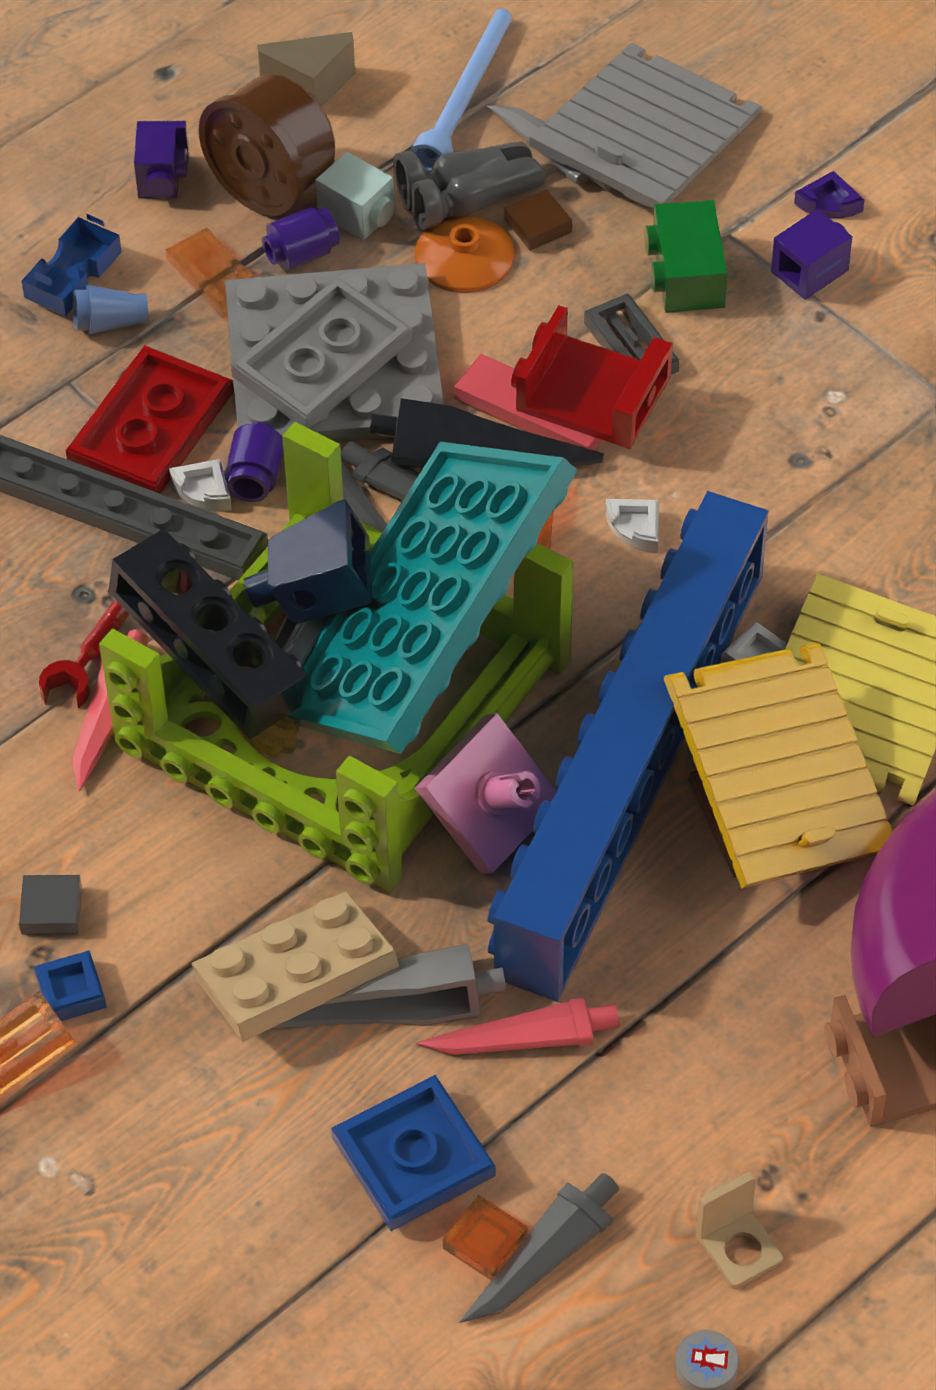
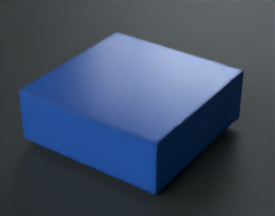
(71, 985)

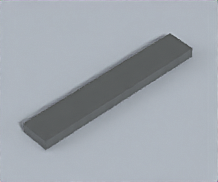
(126, 508)

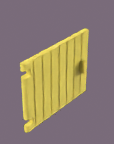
(884, 673)

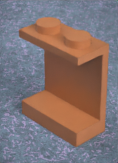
(887, 1072)

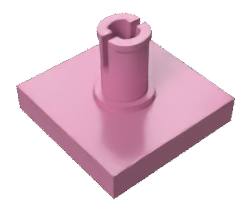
(487, 793)

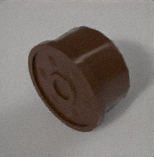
(267, 143)

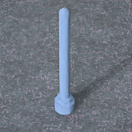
(437, 141)

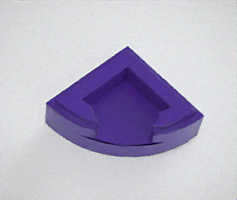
(830, 196)

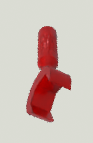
(72, 672)

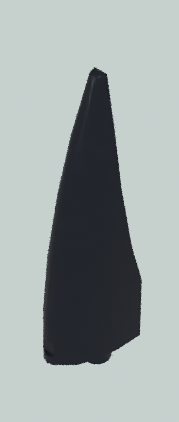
(426, 424)

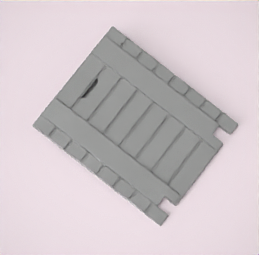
(644, 127)

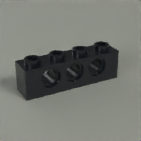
(180, 623)

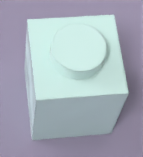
(356, 195)

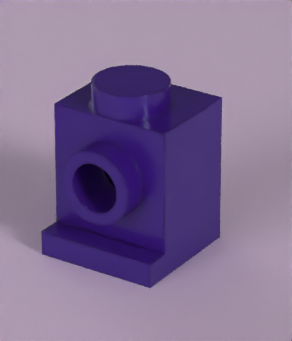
(160, 157)

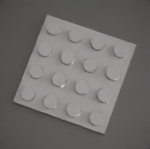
(263, 303)

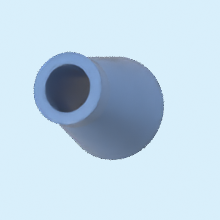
(107, 309)

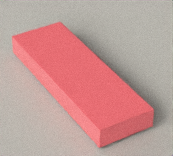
(489, 389)

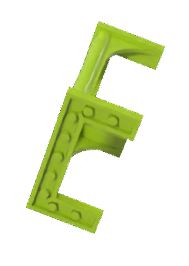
(377, 809)

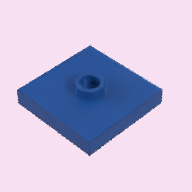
(413, 1152)

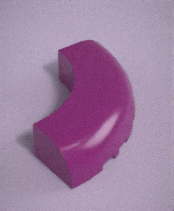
(897, 926)

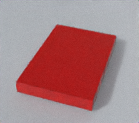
(150, 419)

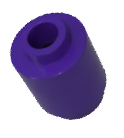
(300, 237)
(253, 461)

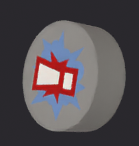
(706, 1361)

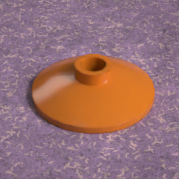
(465, 254)

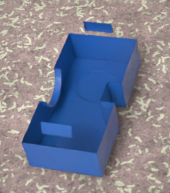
(81, 253)

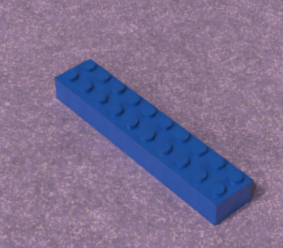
(625, 749)

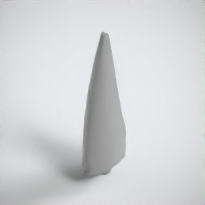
(421, 991)

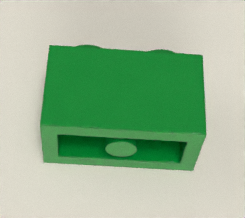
(688, 256)

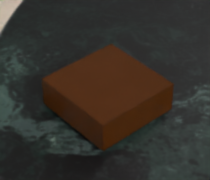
(538, 219)

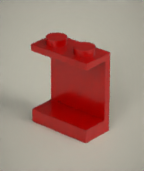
(590, 385)

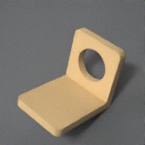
(728, 1214)

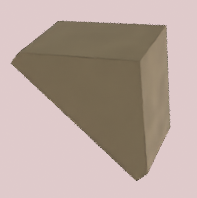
(315, 63)

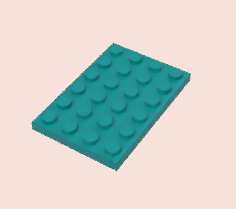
(432, 588)

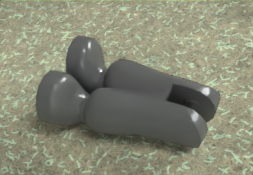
(464, 181)

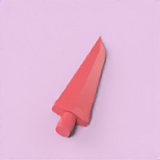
(97, 725)
(546, 1027)

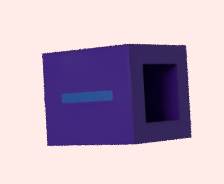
(811, 254)

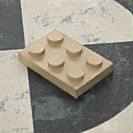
(294, 965)

